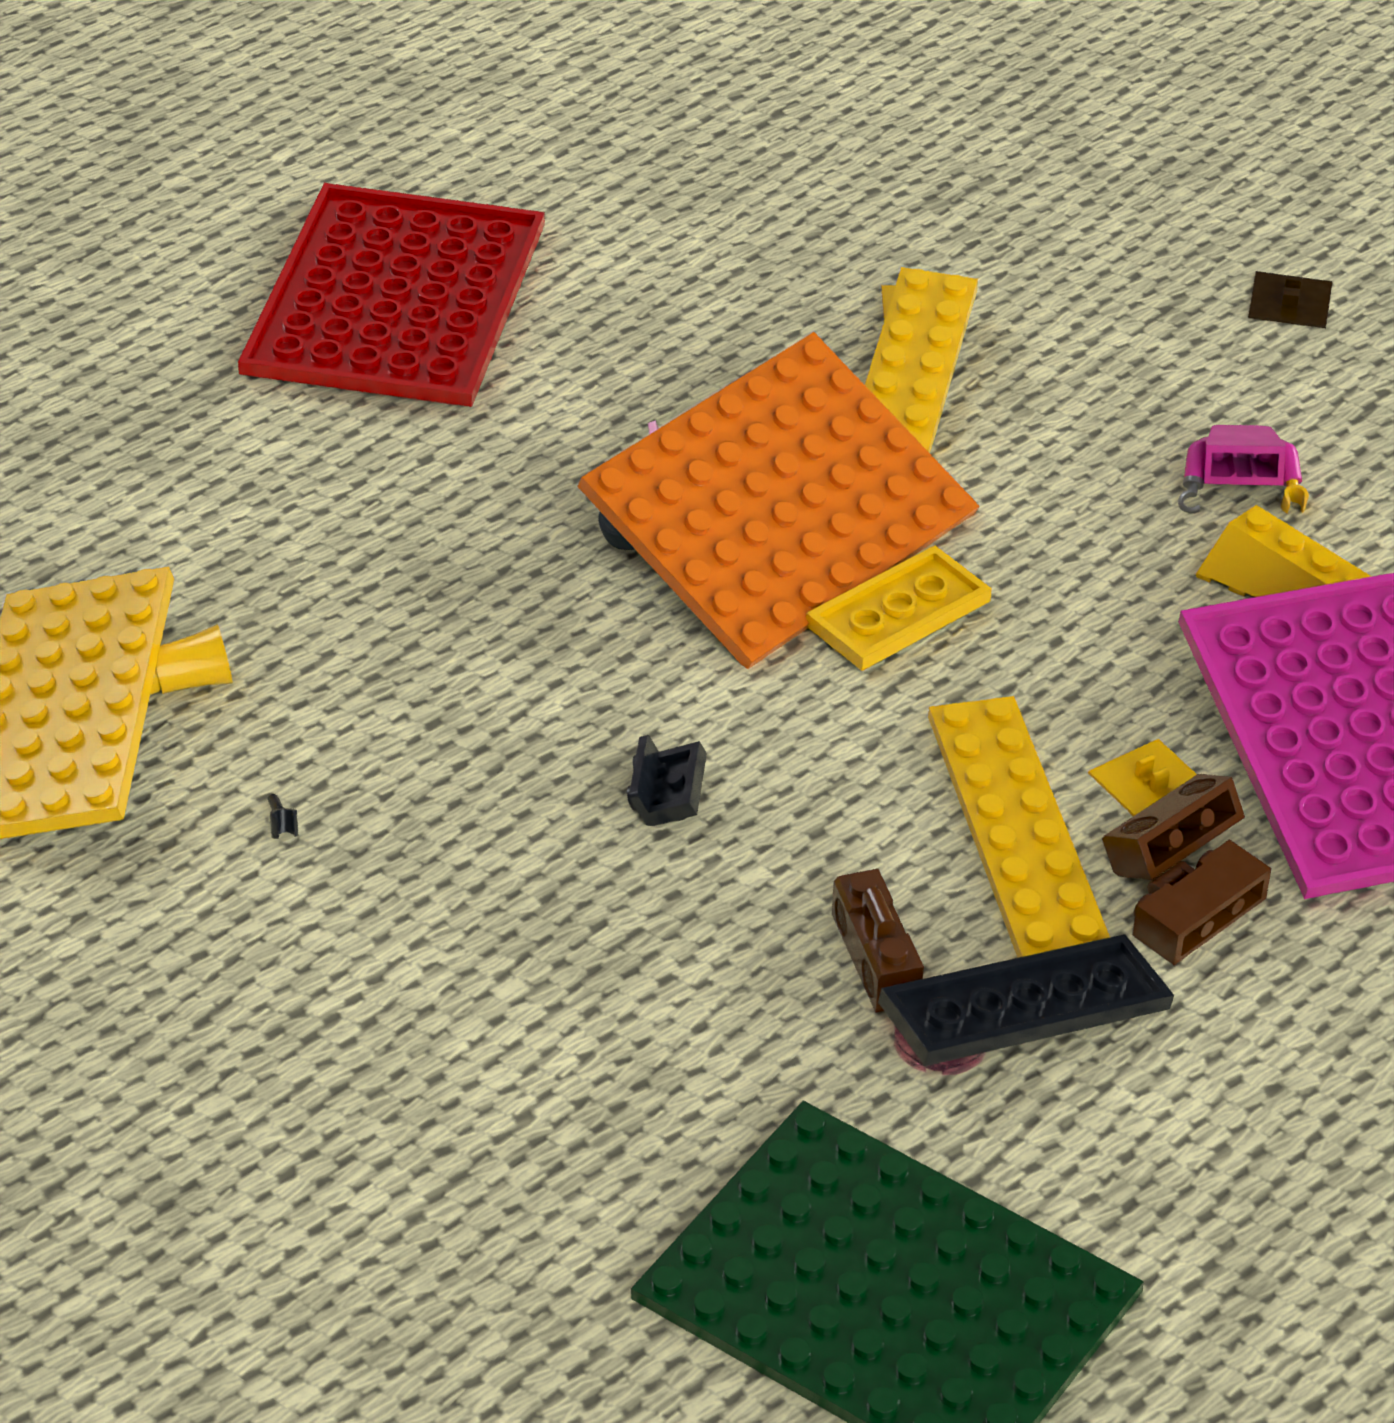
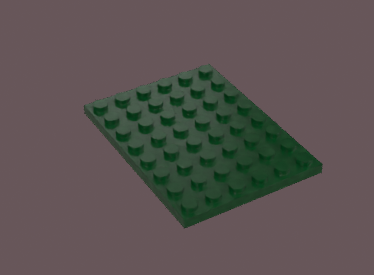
(884, 1284)

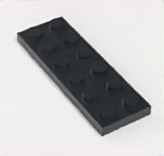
(1025, 999)

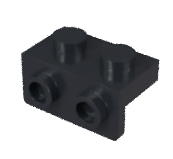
(666, 782)

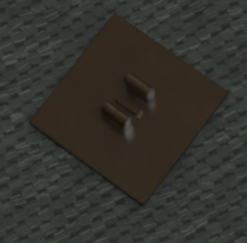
(1290, 299)

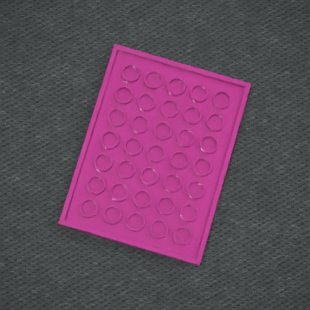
(1312, 719)

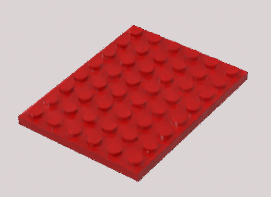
(394, 294)

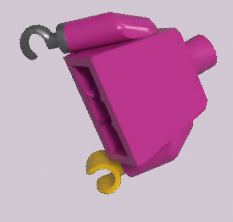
(1243, 458)

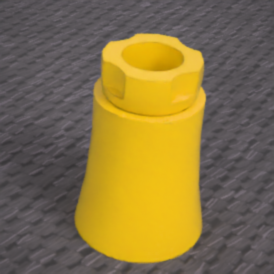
(192, 662)

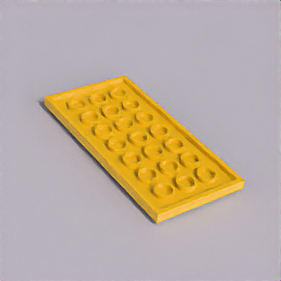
(76, 697)

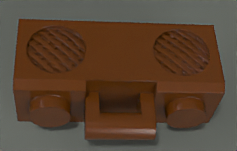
(1173, 827)
(1198, 903)
(874, 933)

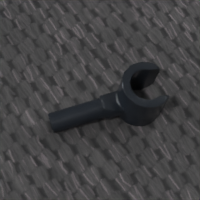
(282, 818)

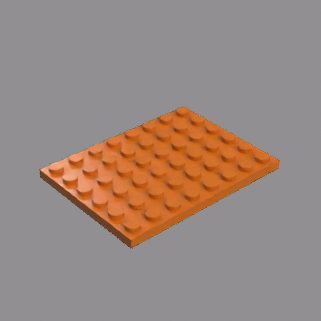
(777, 497)

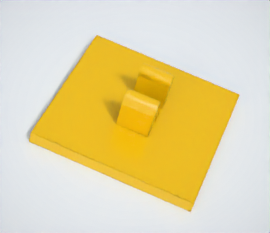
(1142, 775)

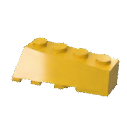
(1270, 557)

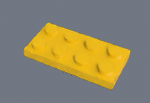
(898, 607)

